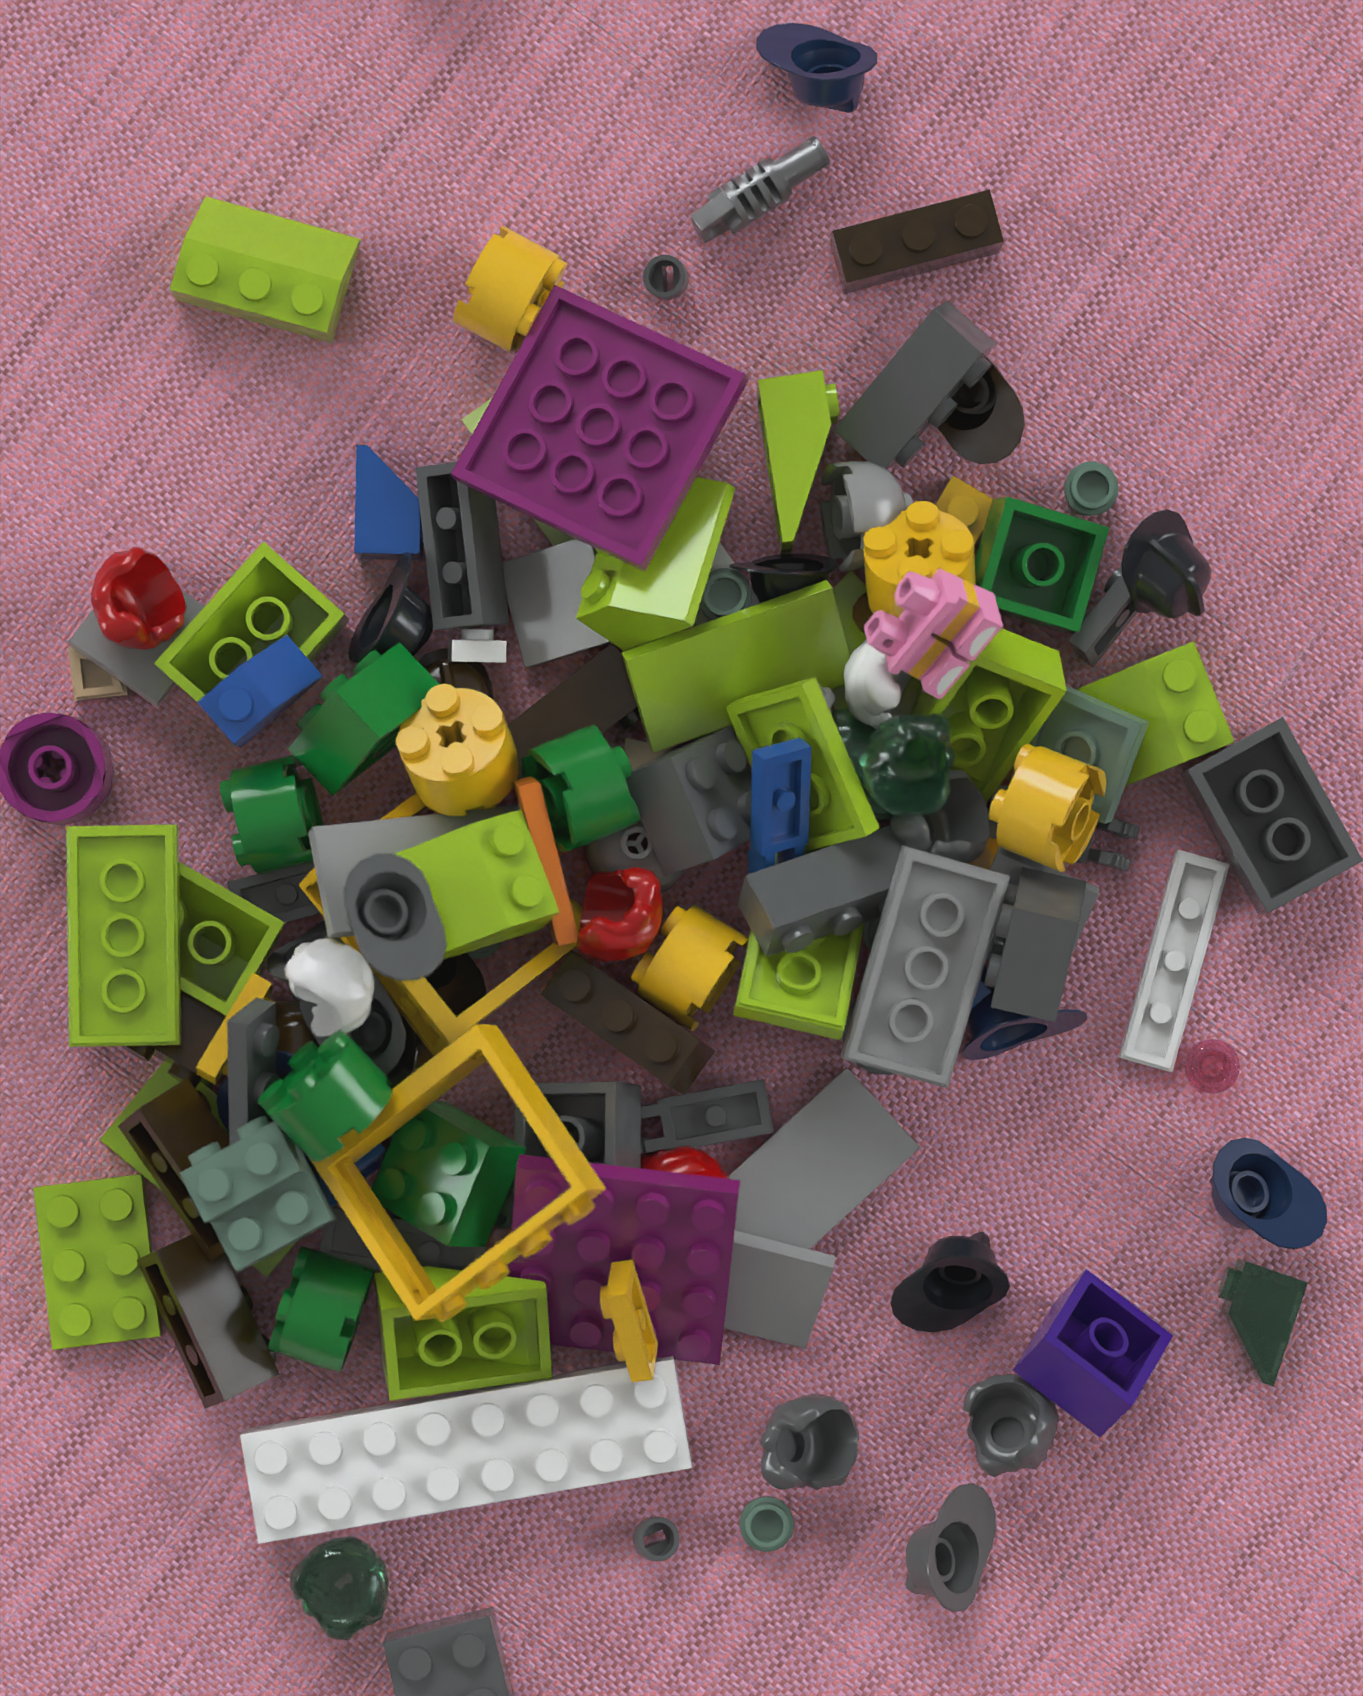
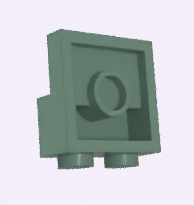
(257, 1193)

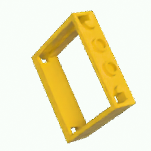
(417, 998)
(409, 1099)

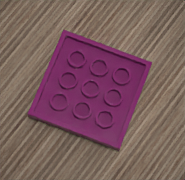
(599, 427)
(666, 1222)

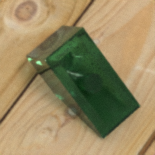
(1261, 1313)

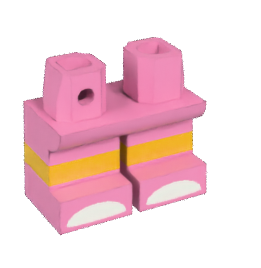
(938, 631)

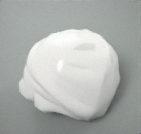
(870, 688)
(333, 979)

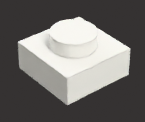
(477, 646)

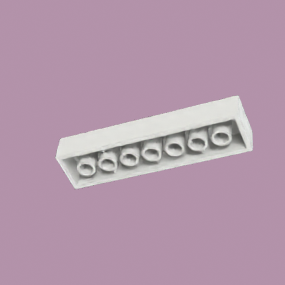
(463, 1450)

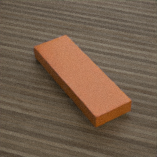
(535, 813)

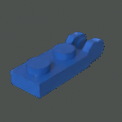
(779, 803)

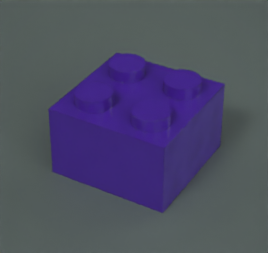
(1093, 1353)

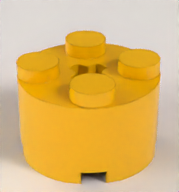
(508, 289)
(915, 542)
(458, 751)
(1048, 807)
(690, 965)

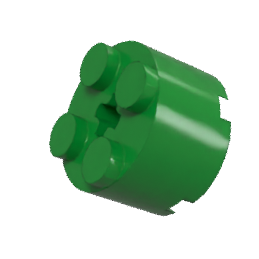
(582, 787)
(272, 814)
(327, 1095)
(321, 1309)

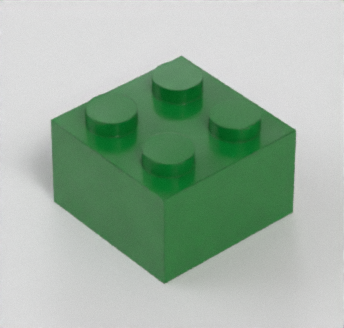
(1039, 563)
(360, 717)
(448, 1175)

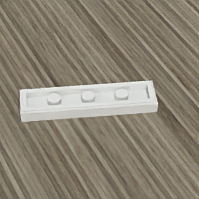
(1174, 960)

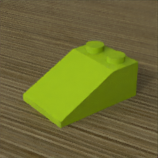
(795, 429)
(1177, 703)
(998, 706)
(485, 882)
(487, 1344)

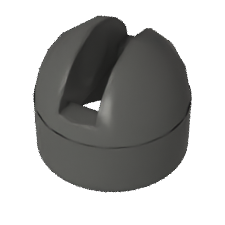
(656, 277)
(660, 1549)

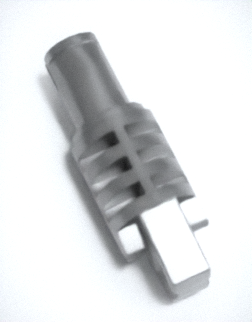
(758, 190)

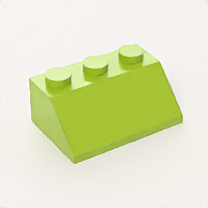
(265, 269)
(643, 606)
(247, 616)
(220, 940)

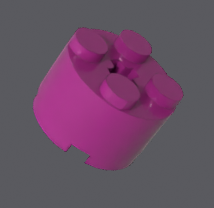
(27, 755)

